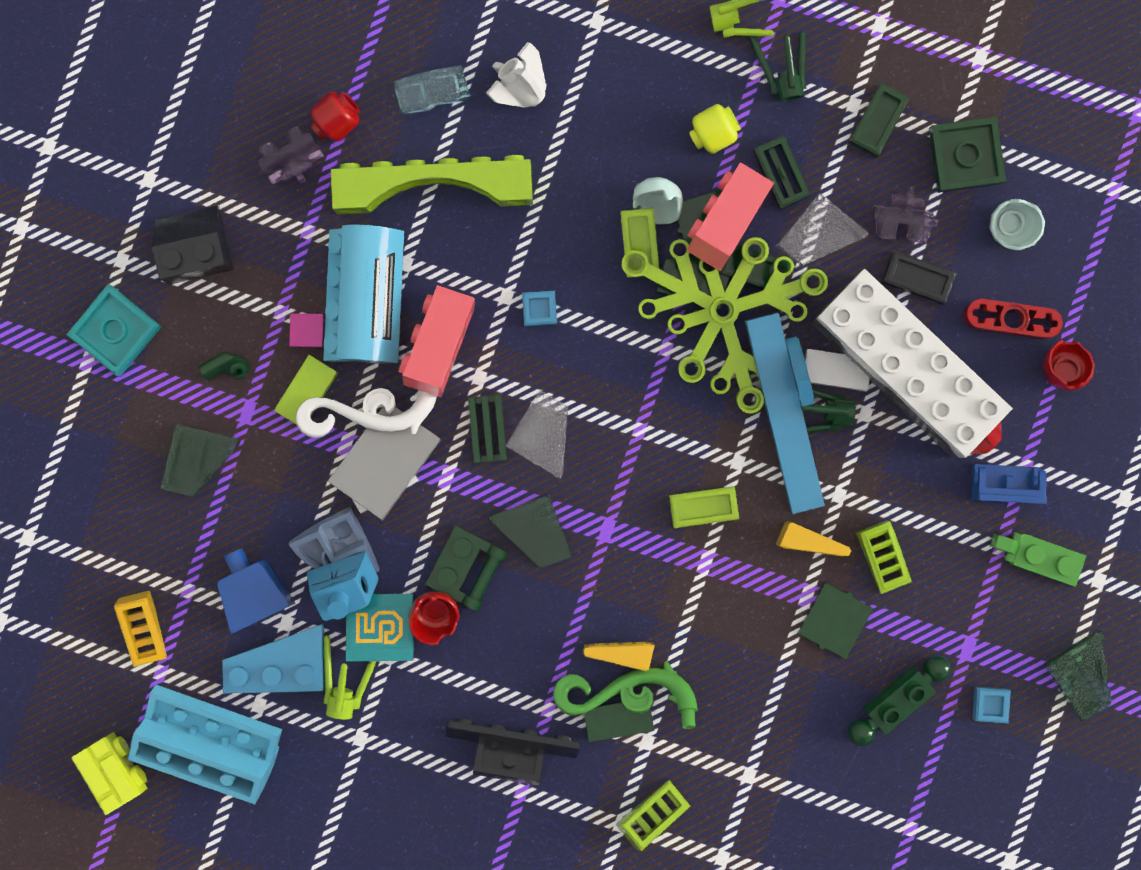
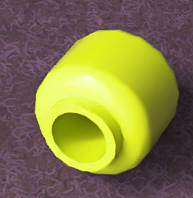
(714, 128)

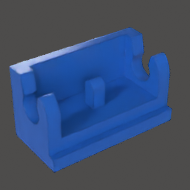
(1008, 484)

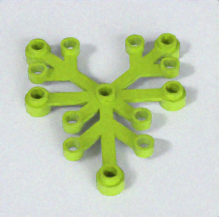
(688, 291)

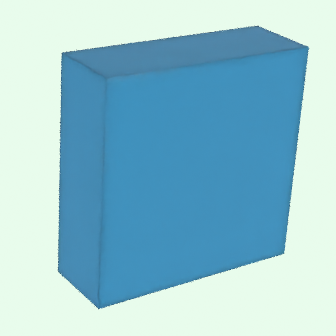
(539, 308)
(991, 704)

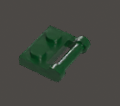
(456, 563)

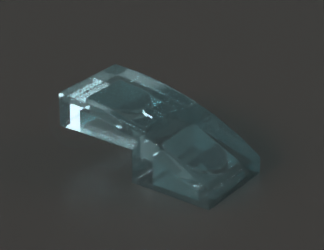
(431, 88)

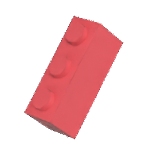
(728, 215)
(437, 340)

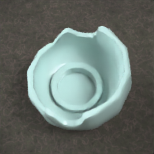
(662, 196)
(1017, 224)

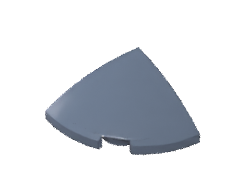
(332, 540)

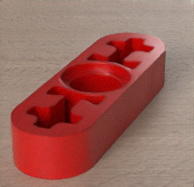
(1035, 331)

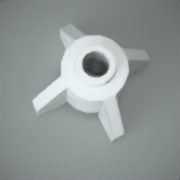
(521, 81)

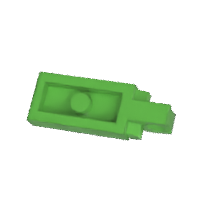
(1041, 557)

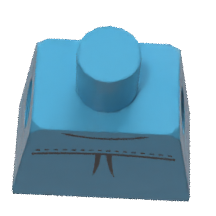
(342, 586)

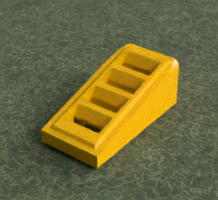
(803, 539)
(125, 620)
(629, 654)

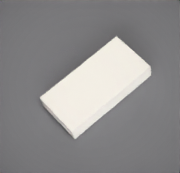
(835, 371)

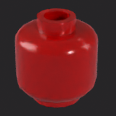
(335, 116)

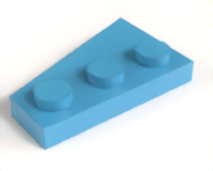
(279, 666)

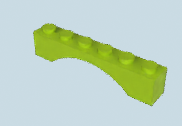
(365, 188)

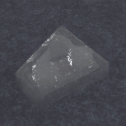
(820, 232)
(542, 434)

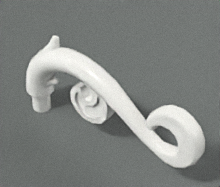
(369, 418)

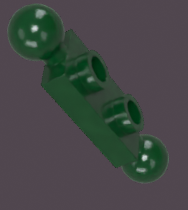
(899, 700)

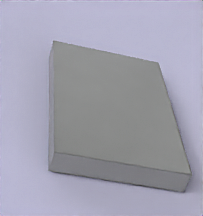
(383, 465)

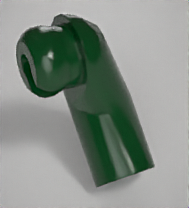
(226, 363)

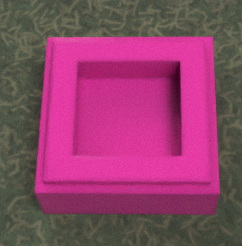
(307, 330)

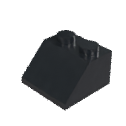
(190, 246)

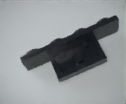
(510, 753)

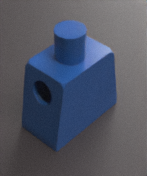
(251, 591)

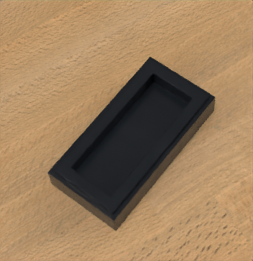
(919, 277)

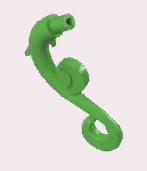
(636, 704)

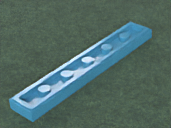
(784, 413)

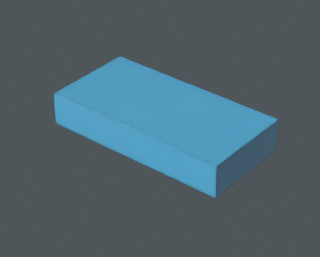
(800, 371)

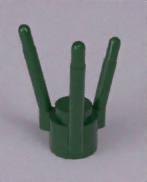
(789, 83)
(837, 412)

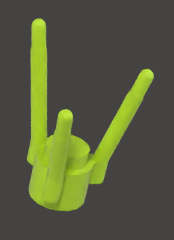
(726, 15)
(340, 699)

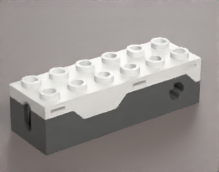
(913, 367)

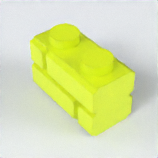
(110, 773)

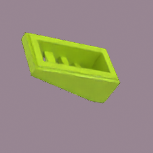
(864, 537)
(641, 843)

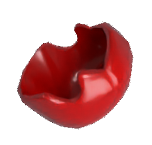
(1068, 366)
(433, 617)

